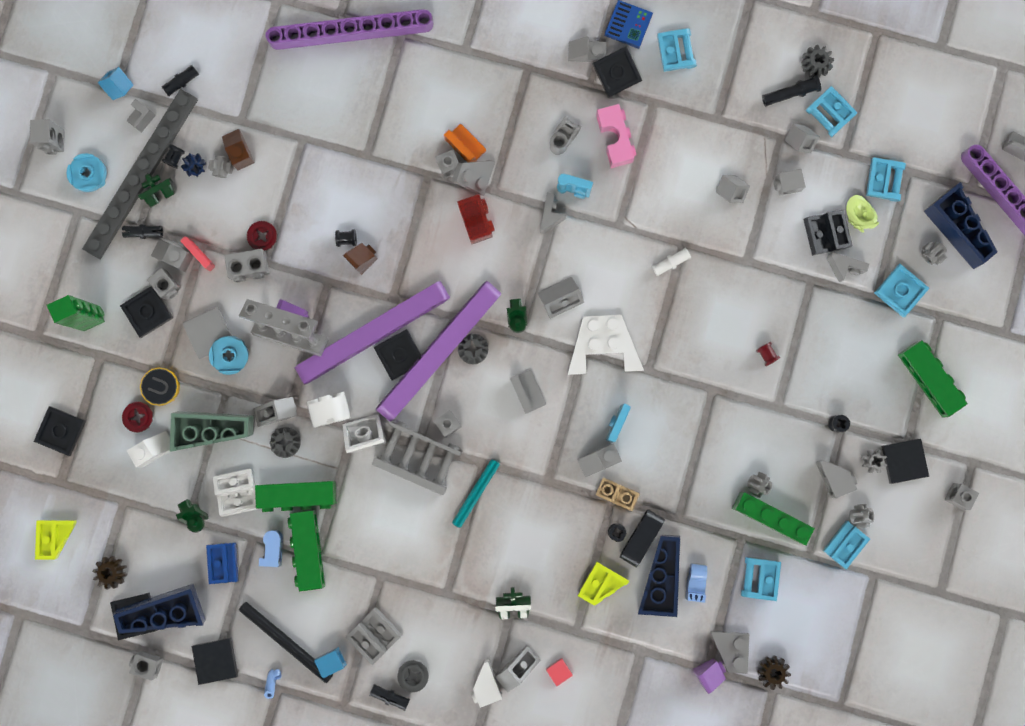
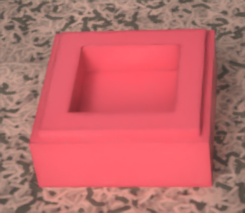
(559, 672)

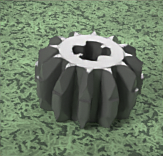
(817, 54)

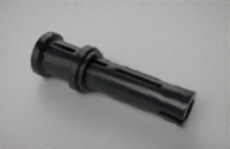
(800, 89)

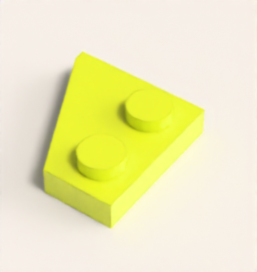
(51, 537)
(601, 584)

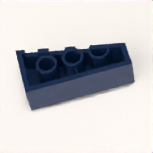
(962, 226)
(662, 586)
(167, 610)

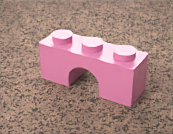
(612, 120)

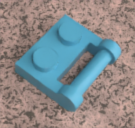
(670, 50)
(836, 107)
(879, 179)
(578, 186)
(767, 579)

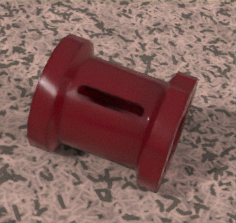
(768, 354)

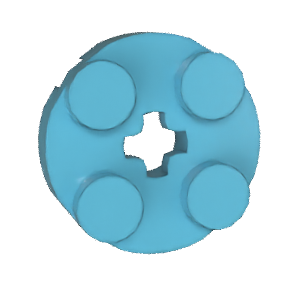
(78, 167)
(221, 362)

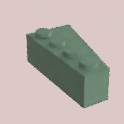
(201, 428)

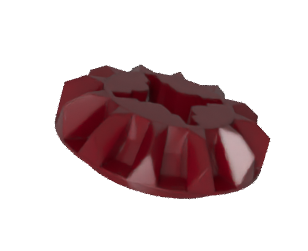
(253, 235)
(130, 412)

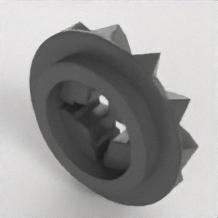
(480, 354)
(291, 435)
(411, 685)

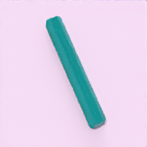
(475, 493)

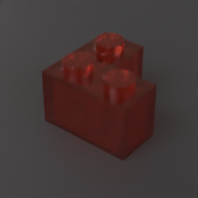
(474, 217)

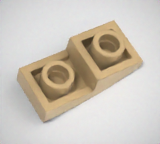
(617, 494)

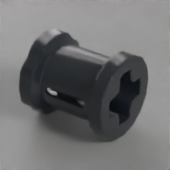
(173, 156)
(346, 238)
(844, 426)
(622, 535)

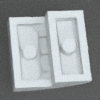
(235, 492)

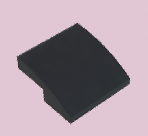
(827, 232)

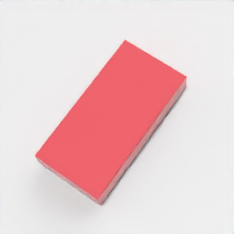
(197, 253)

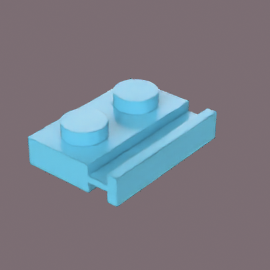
(846, 544)

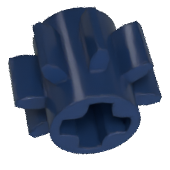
(193, 164)

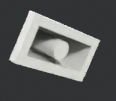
(150, 449)
(486, 686)

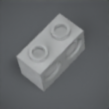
(47, 136)
(246, 259)

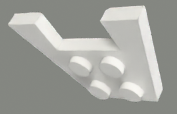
(604, 336)

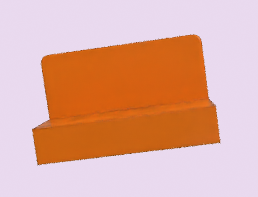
(465, 144)

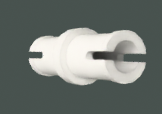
(671, 262)

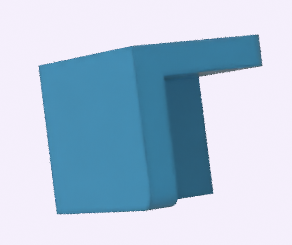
(115, 83)
(330, 662)

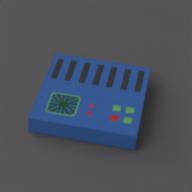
(628, 24)

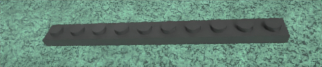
(145, 163)

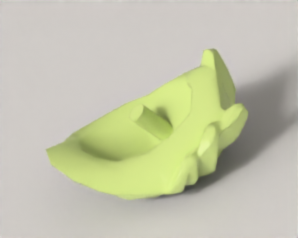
(861, 213)

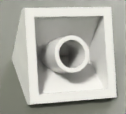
(363, 433)

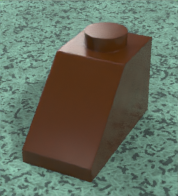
(237, 150)
(361, 257)

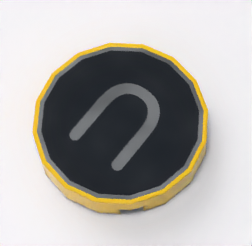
(159, 386)

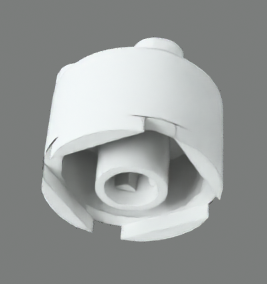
(328, 410)

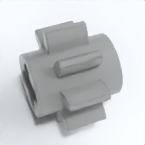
(220, 166)
(934, 253)
(878, 464)
(759, 484)
(862, 516)

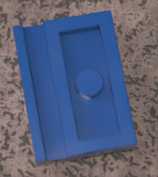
(222, 563)

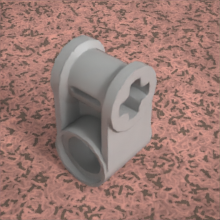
(566, 134)

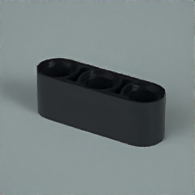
(642, 538)

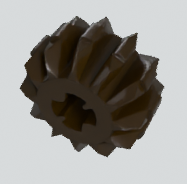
(105, 578)
(781, 673)

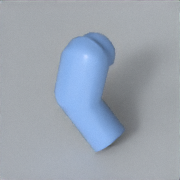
(272, 676)

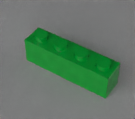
(76, 313)
(933, 379)
(295, 495)
(773, 518)
(307, 550)

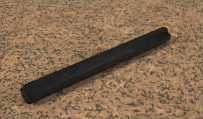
(282, 639)

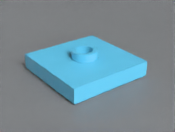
(901, 290)
(617, 422)

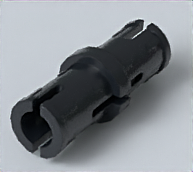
(180, 80)
(142, 231)
(389, 697)

